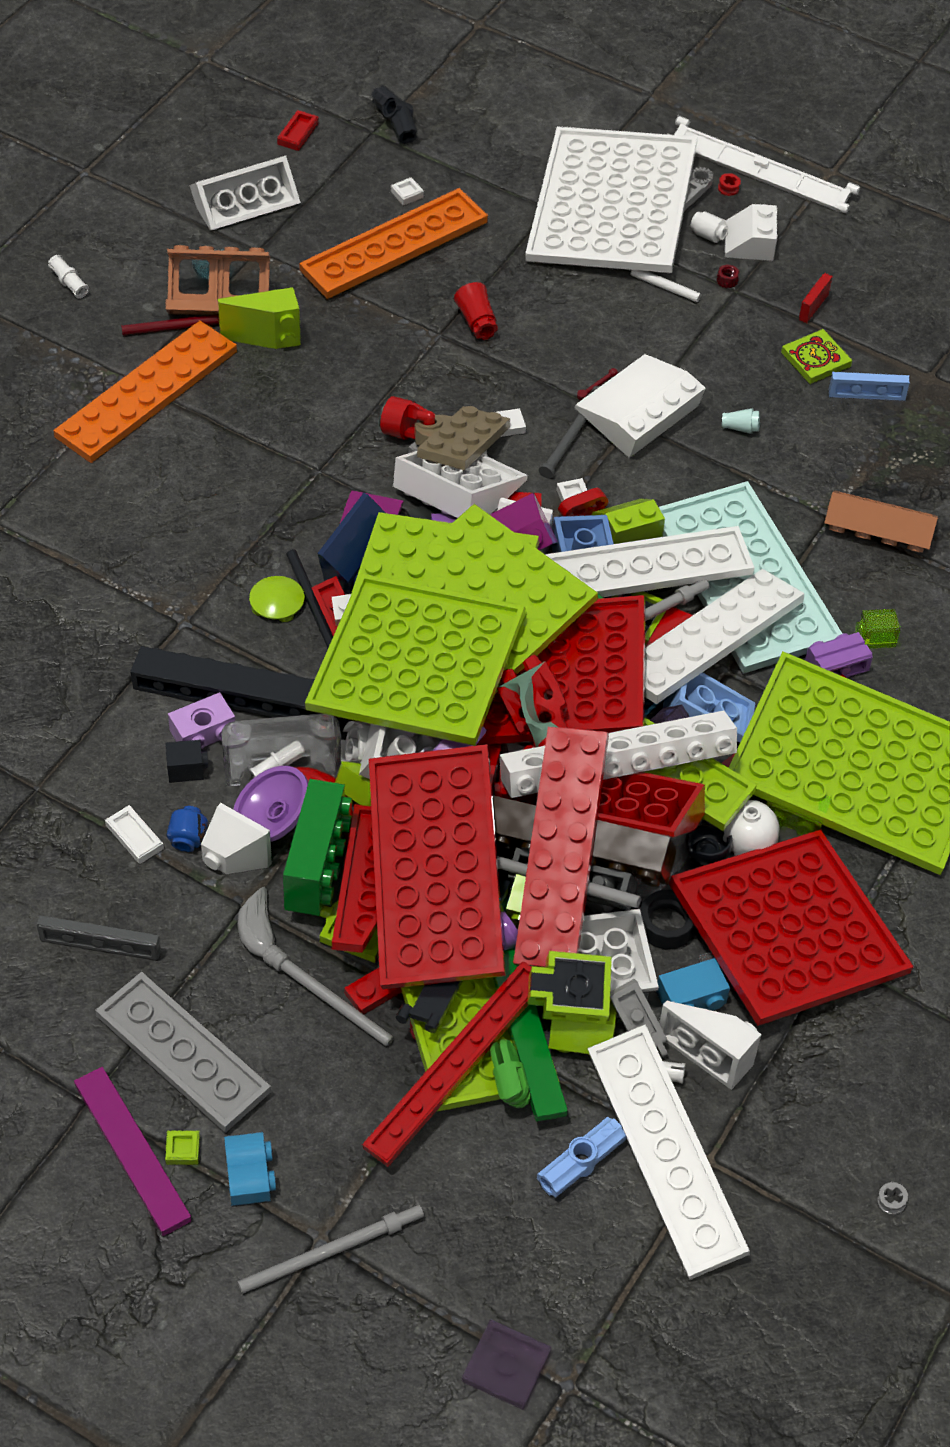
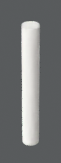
(667, 285)

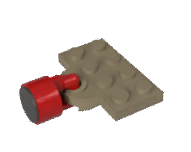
(443, 438)

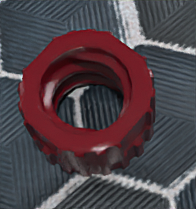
(728, 282)

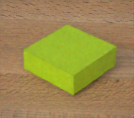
(182, 1148)

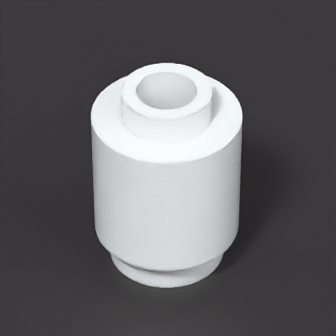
(709, 226)

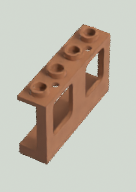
(219, 275)

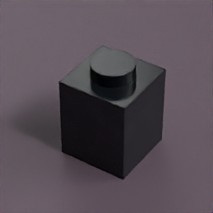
(185, 761)

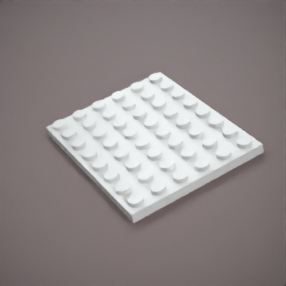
(612, 199)

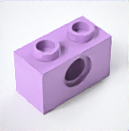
(201, 720)

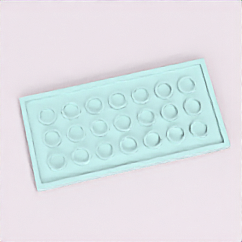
(768, 551)

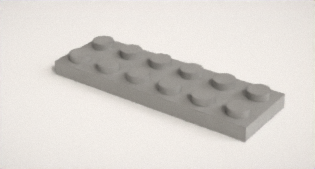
(183, 1051)

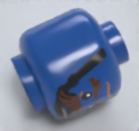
(187, 828)

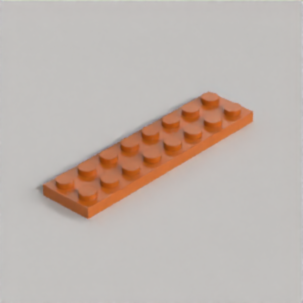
(393, 243)
(145, 391)

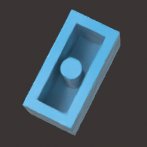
(695, 986)

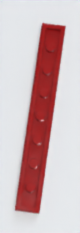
(450, 1068)

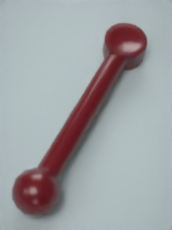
(581, 394)

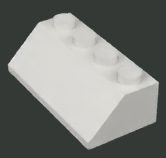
(245, 193)

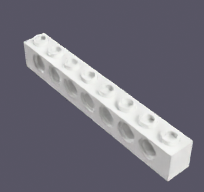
(635, 750)

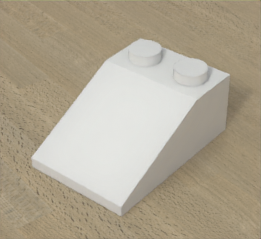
(711, 1040)

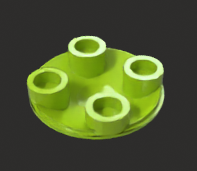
(276, 598)

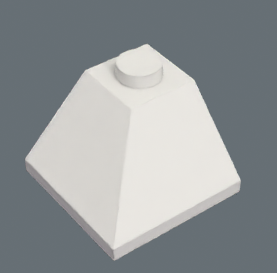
(235, 843)

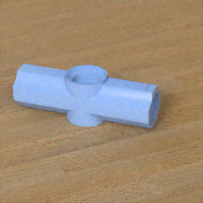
(568, 1168)

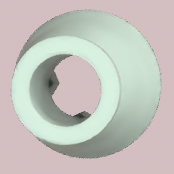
(744, 420)

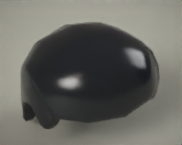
(707, 845)

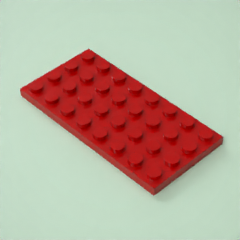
(436, 867)

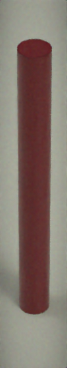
(168, 324)

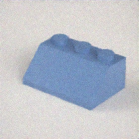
(581, 532)

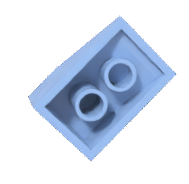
(707, 696)

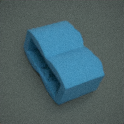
(248, 1168)

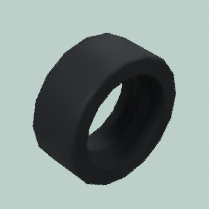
(663, 938)

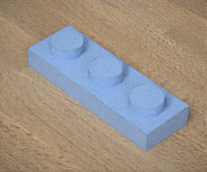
(869, 386)

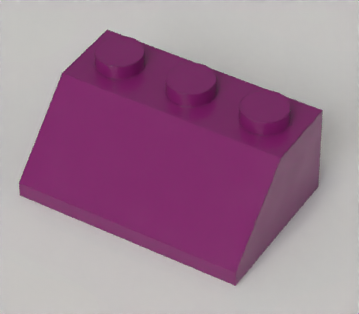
(527, 518)

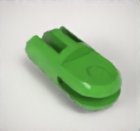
(509, 1074)

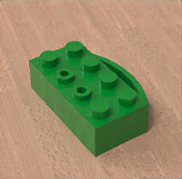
(315, 847)

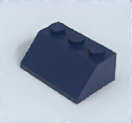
(347, 545)

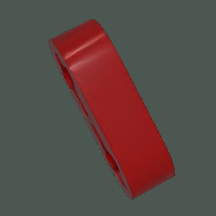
(583, 503)

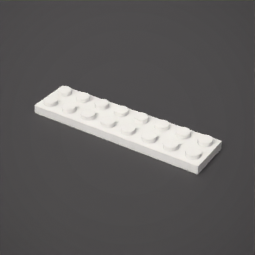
(659, 561)
(716, 632)
(668, 1152)

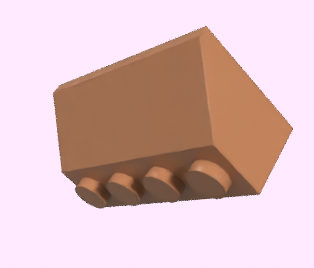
(881, 520)

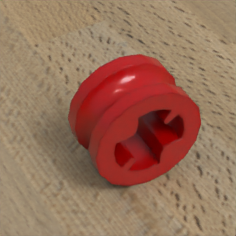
(733, 184)

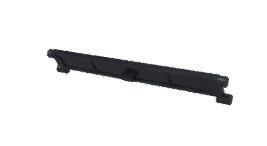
(437, 997)

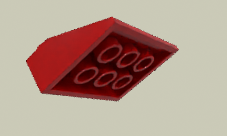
(652, 803)

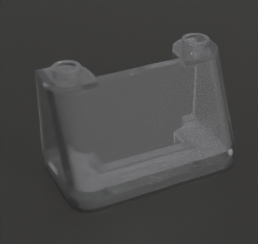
(257, 738)

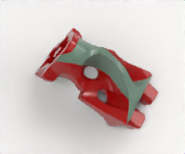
(528, 693)

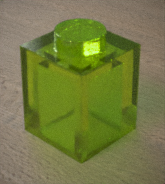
(879, 628)

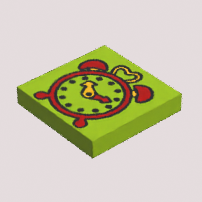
(816, 356)

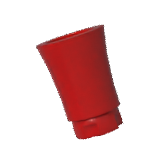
(476, 308)

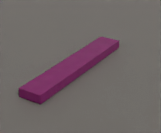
(132, 1151)

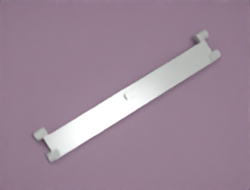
(768, 171)

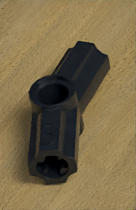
(398, 112)

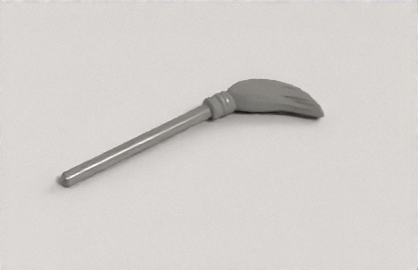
(259, 939)

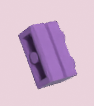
(842, 655)

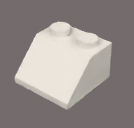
(752, 233)

